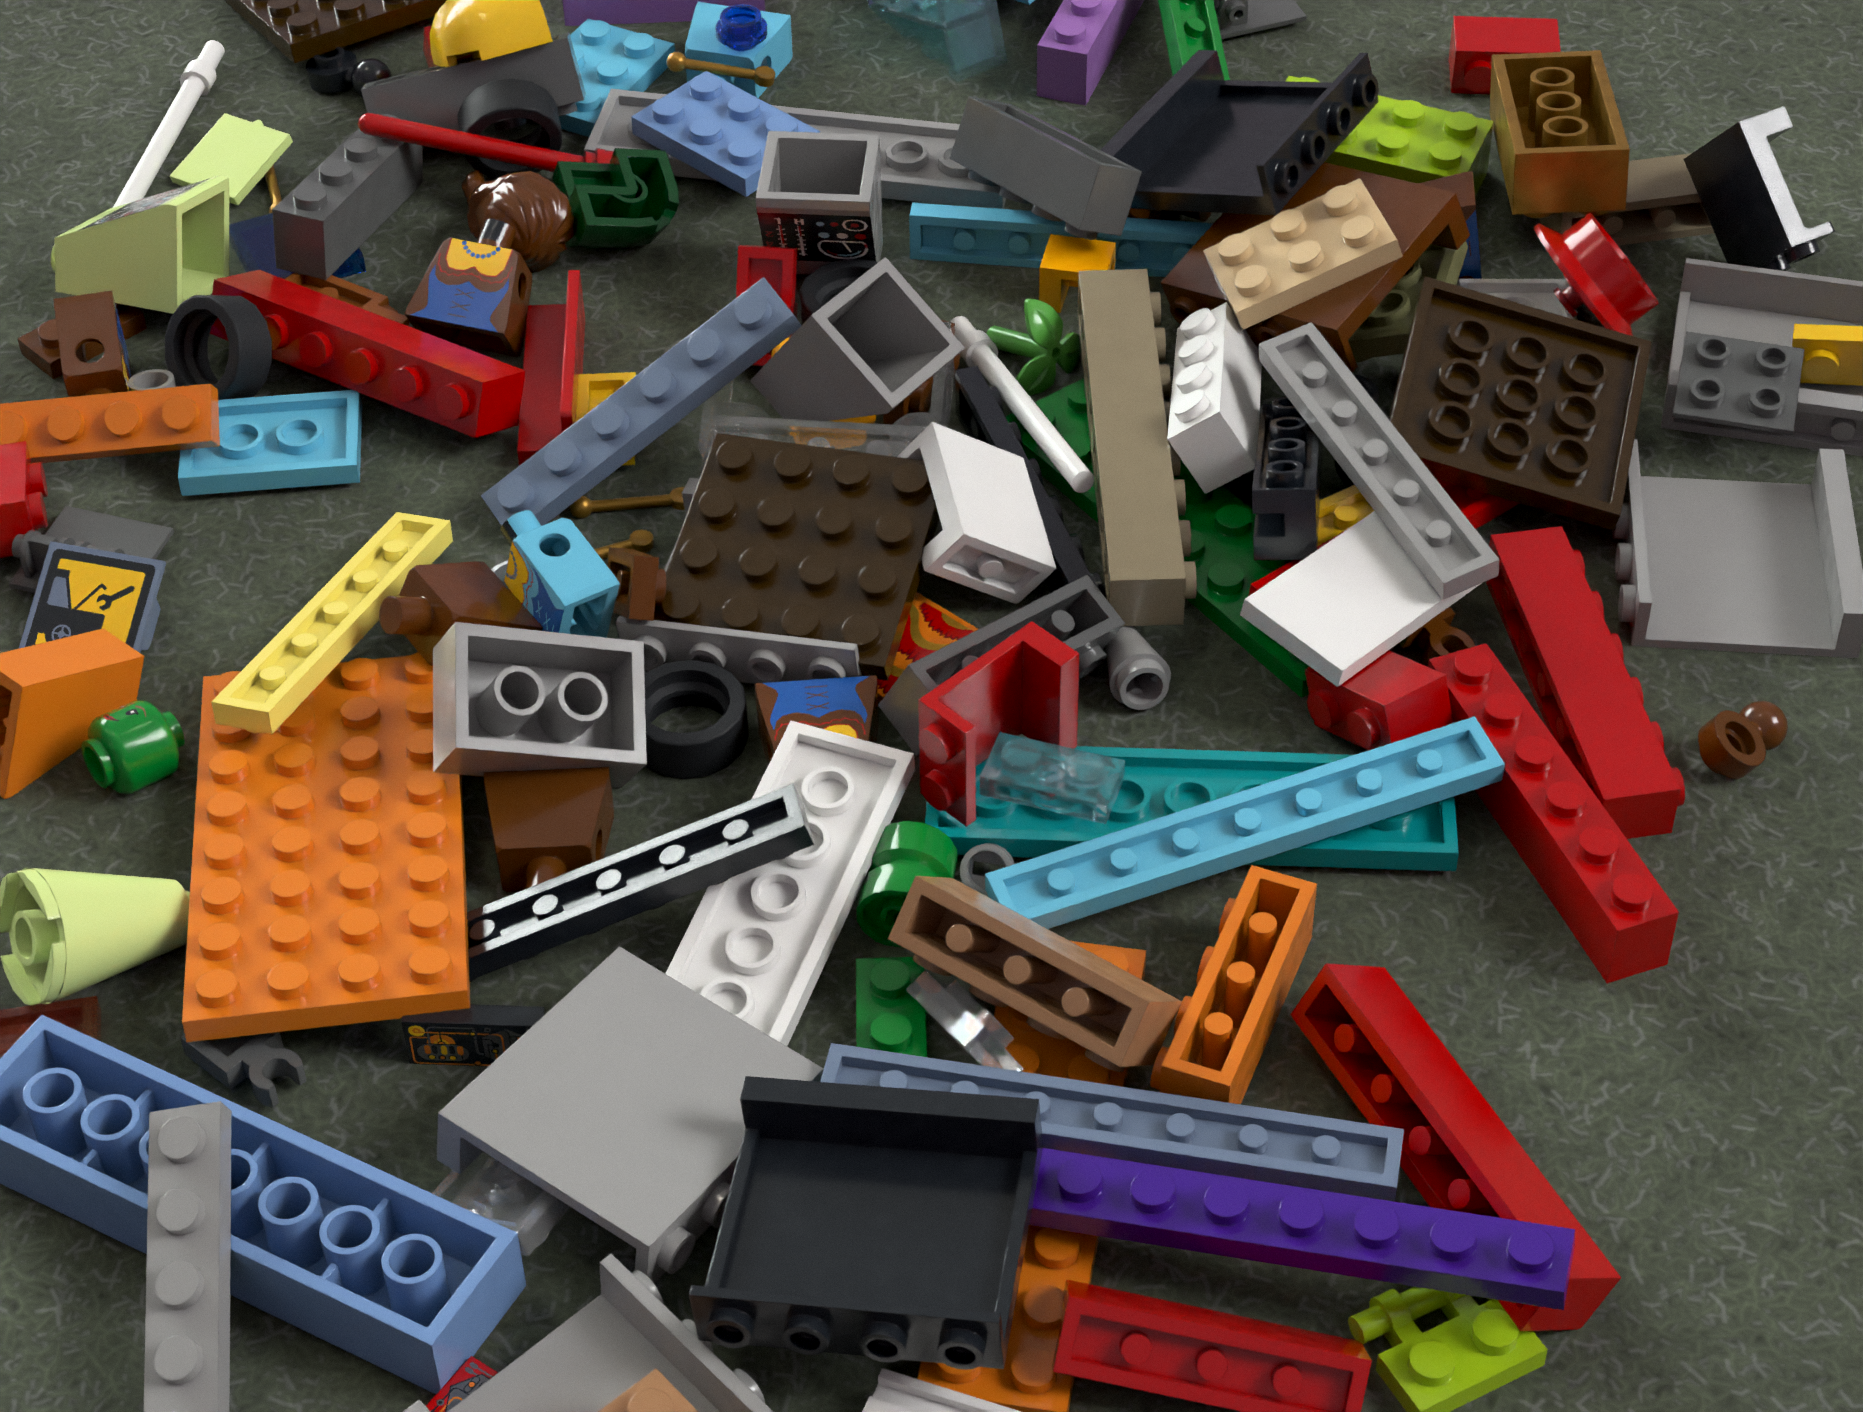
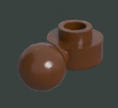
(1738, 742)

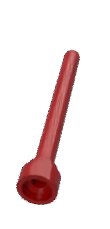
(473, 144)

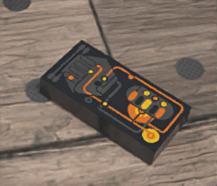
(466, 1035)

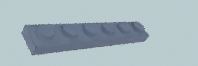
(645, 406)

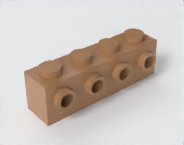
(1034, 972)

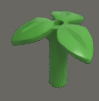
(1040, 344)

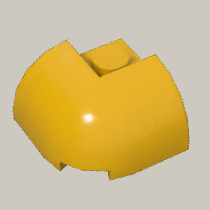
(486, 29)

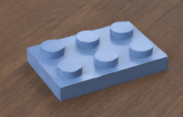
(715, 129)

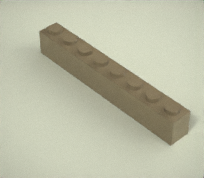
(1130, 451)

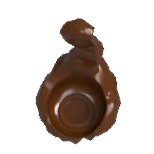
(530, 206)

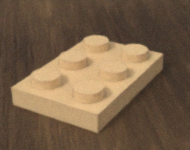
(1302, 253)

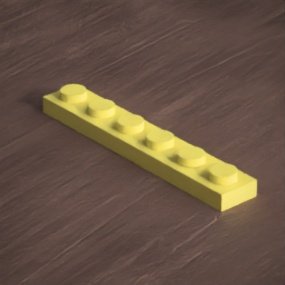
(329, 625)

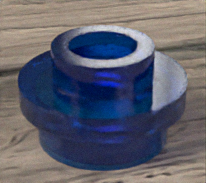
(741, 27)

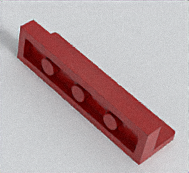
(552, 368)
(1206, 1354)

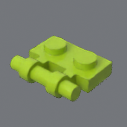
(1452, 1361)

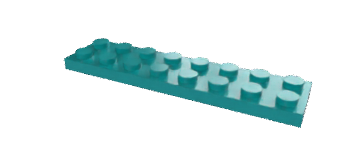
(1178, 779)

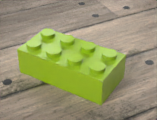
(1415, 142)

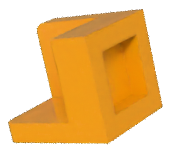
(1064, 260)

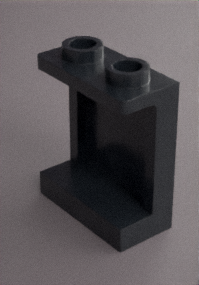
(1750, 198)

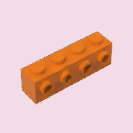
(1239, 989)

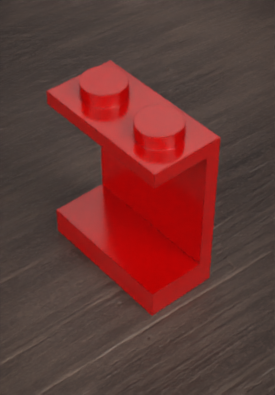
(1013, 689)

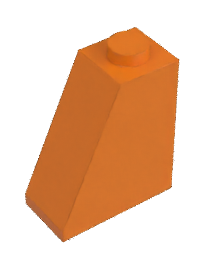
(54, 695)

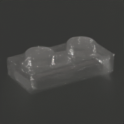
(965, 1021)

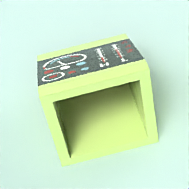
(150, 249)

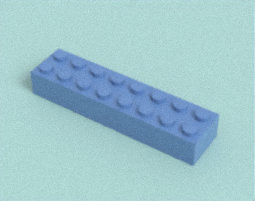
(310, 1226)

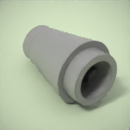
(1136, 669)

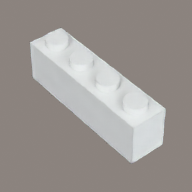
(1215, 397)

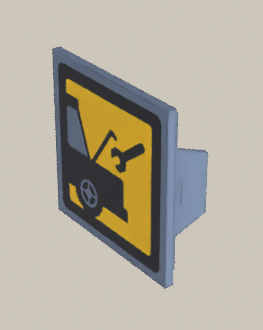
(94, 591)

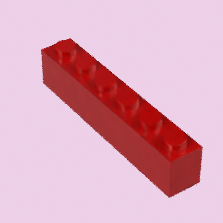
(381, 356)
(1583, 680)
(1561, 825)
(1452, 1137)

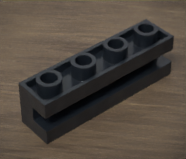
(1286, 484)

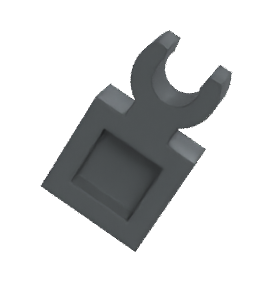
(249, 1057)

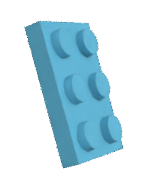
(612, 60)
(278, 444)

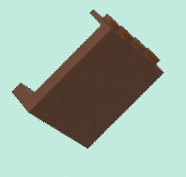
(1414, 213)

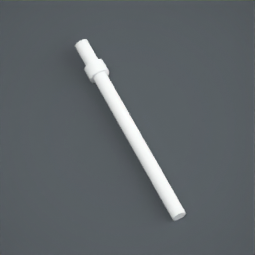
(194, 82)
(983, 353)

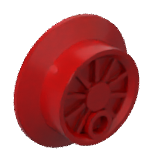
(1597, 275)

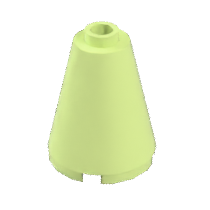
(85, 928)

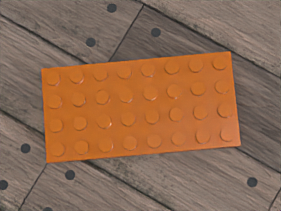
(326, 862)

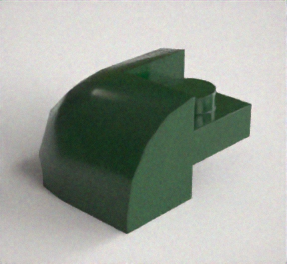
(619, 201)

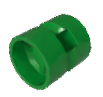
(902, 853)

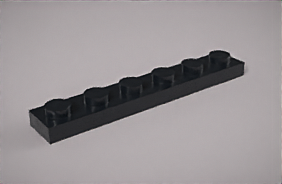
(983, 418)
(636, 880)

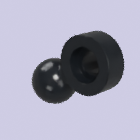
(340, 71)

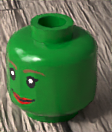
(132, 747)

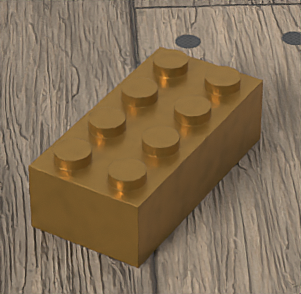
(1558, 133)

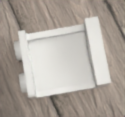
(986, 513)

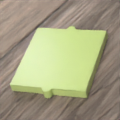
(236, 151)

